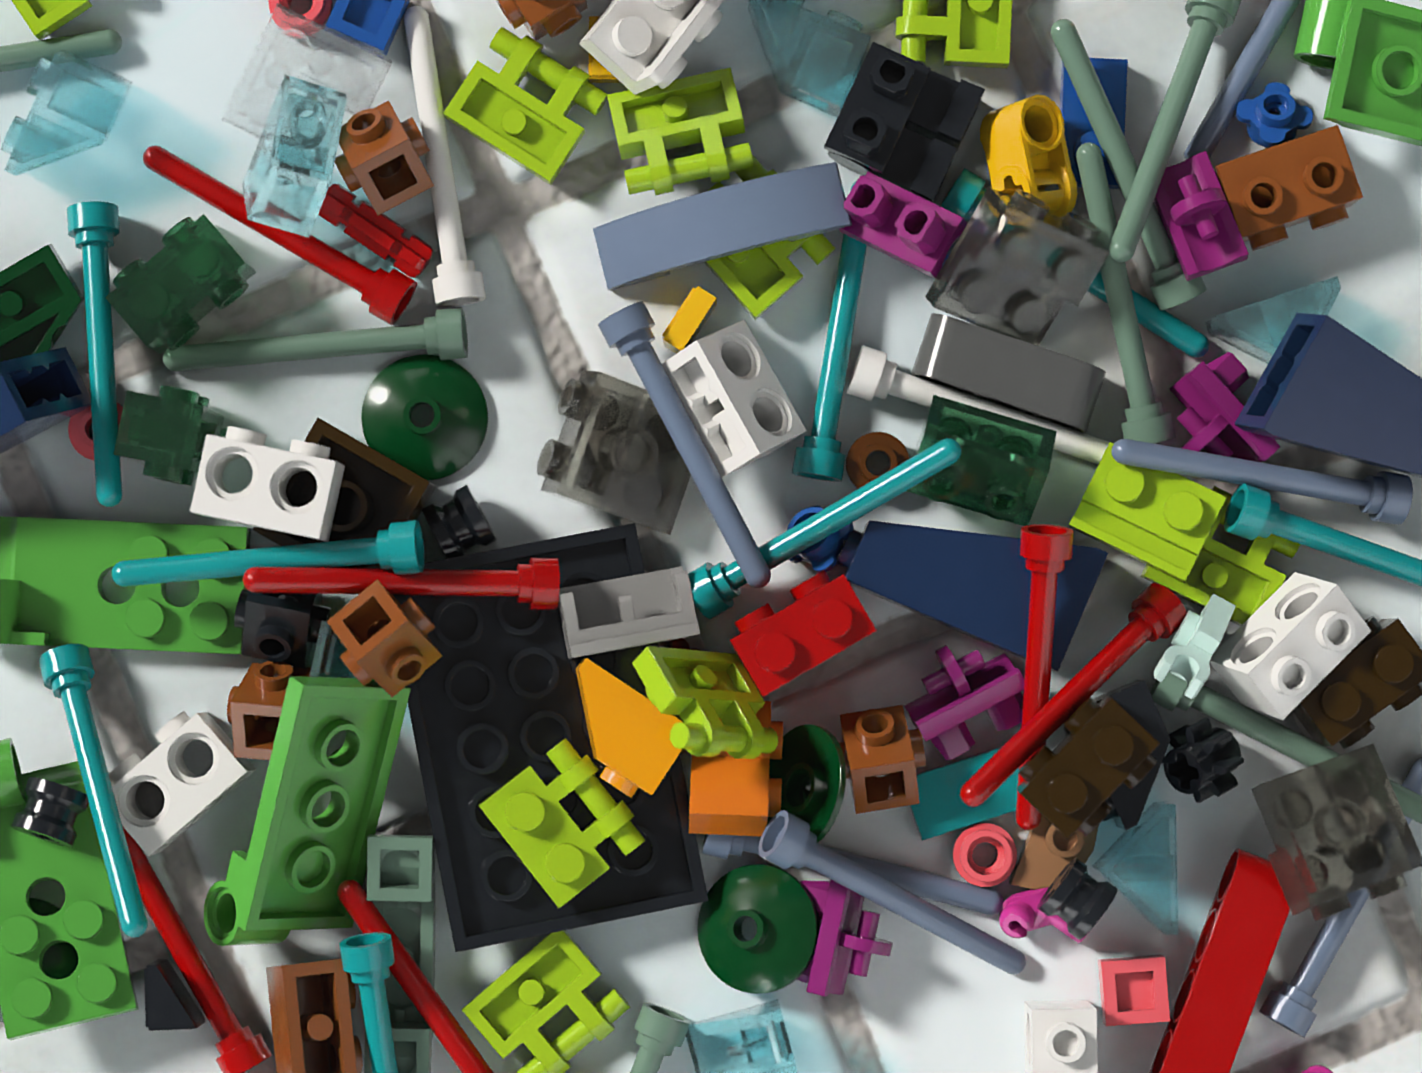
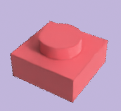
(1134, 990)

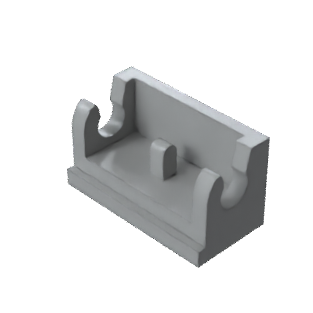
(627, 612)

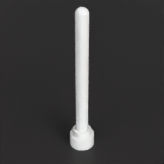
(457, 280)
(879, 377)

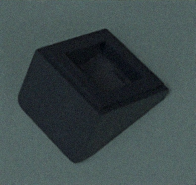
(167, 999)

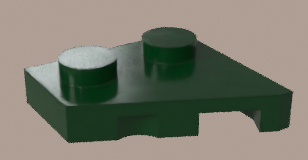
(35, 303)

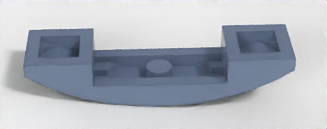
(721, 224)

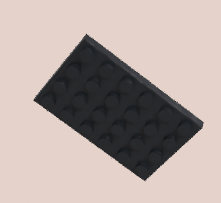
(500, 706)

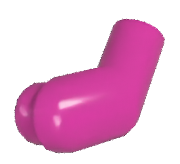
(1021, 915)

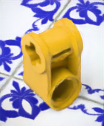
(1030, 152)

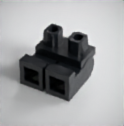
(903, 122)

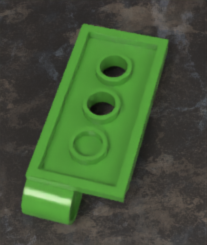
(1373, 61)
(56, 594)
(302, 859)
(87, 920)

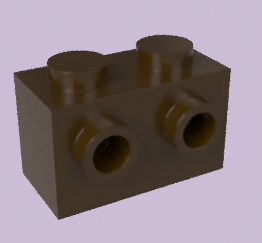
(1375, 674)
(1087, 766)

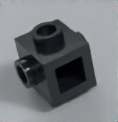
(280, 625)

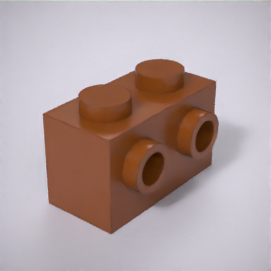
(1290, 185)
(313, 1018)

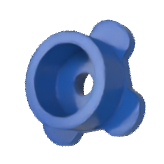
(1273, 129)
(825, 552)

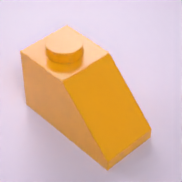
(625, 731)

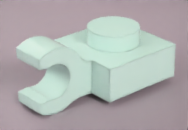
(1195, 644)

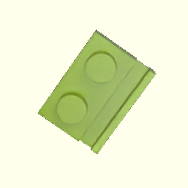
(1148, 515)

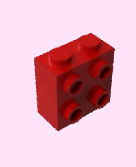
(802, 635)

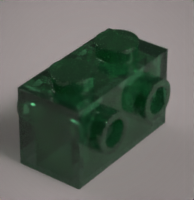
(180, 284)
(167, 432)
(988, 473)

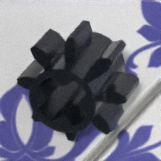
(1202, 760)

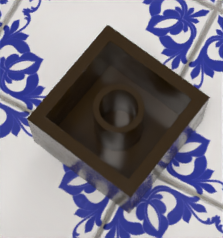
(370, 494)

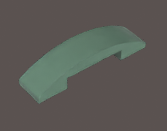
(404, 893)

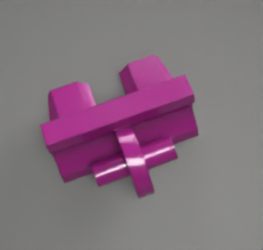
(1198, 218)
(901, 224)
(1214, 410)
(961, 692)
(844, 938)

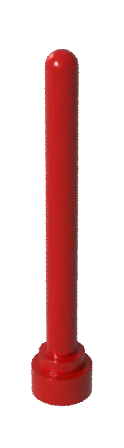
(384, 291)
(1045, 553)
(531, 583)
(1153, 616)
(414, 982)
(237, 1045)

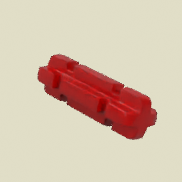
(375, 232)

